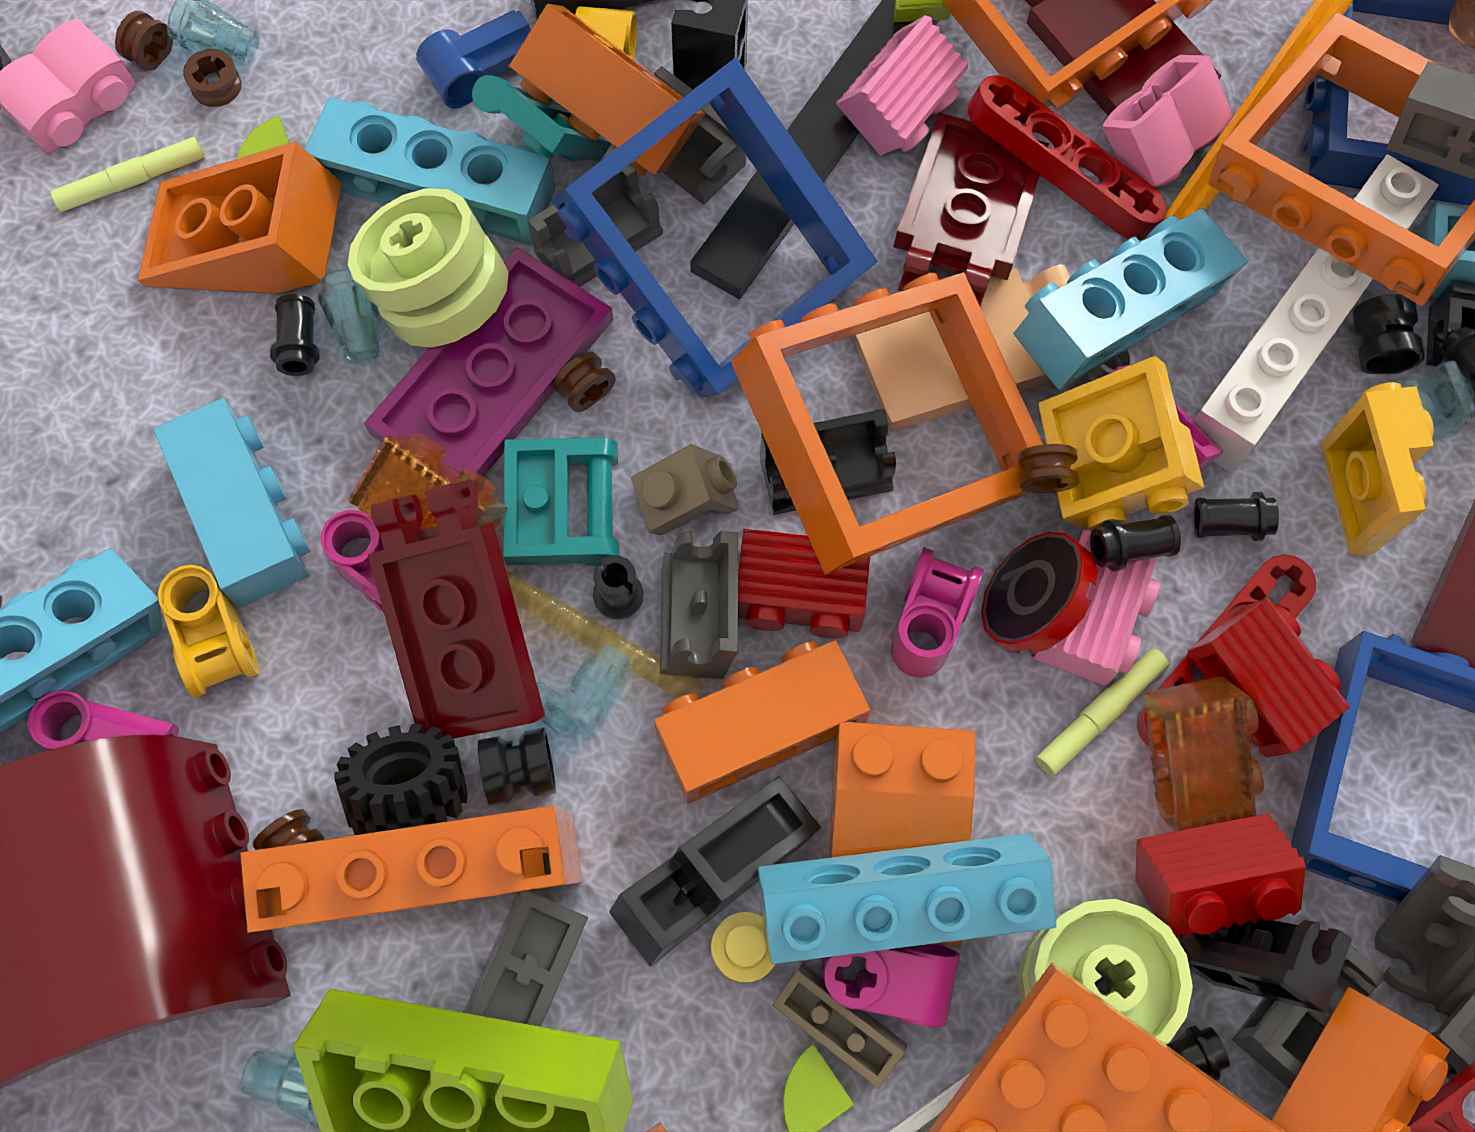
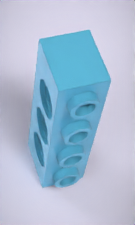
(354, 131)
(1128, 296)
(62, 655)
(906, 897)

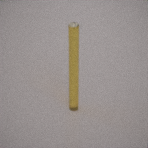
(597, 636)

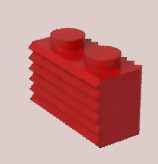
(786, 584)
(1268, 661)
(1220, 875)

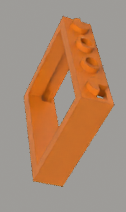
(1016, 62)
(1316, 212)
(799, 449)
(409, 868)

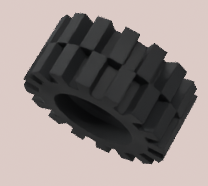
(401, 780)

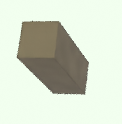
(844, 1031)

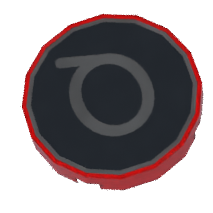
(1038, 593)

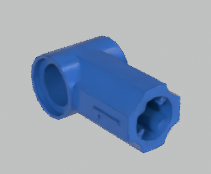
(458, 61)

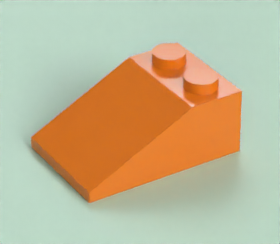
(244, 225)
(900, 788)

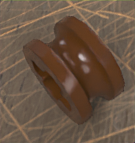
(143, 40)
(208, 62)
(584, 381)
(1048, 468)
(287, 830)

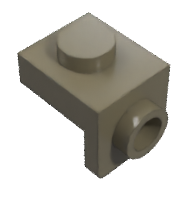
(684, 488)

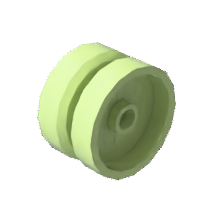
(428, 267)
(1130, 948)

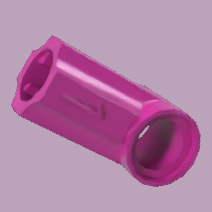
(97, 721)

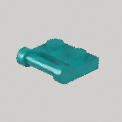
(544, 125)
(539, 501)

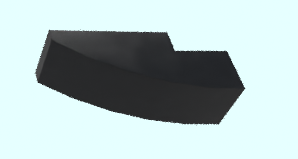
(712, 870)

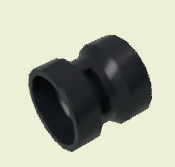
(1388, 334)
(511, 766)

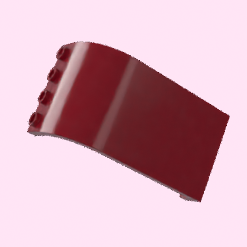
(121, 897)

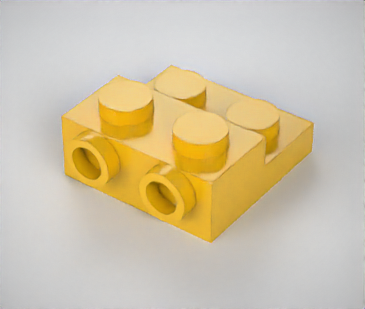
(1126, 446)
(1373, 462)

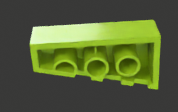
(444, 1070)

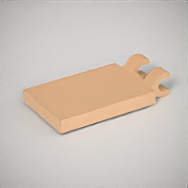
(914, 371)

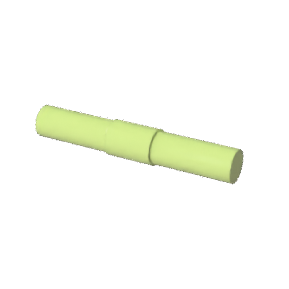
(127, 174)
(1102, 712)

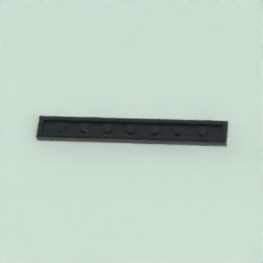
(823, 133)

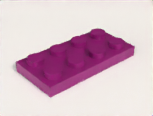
(500, 375)

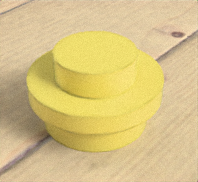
(741, 948)

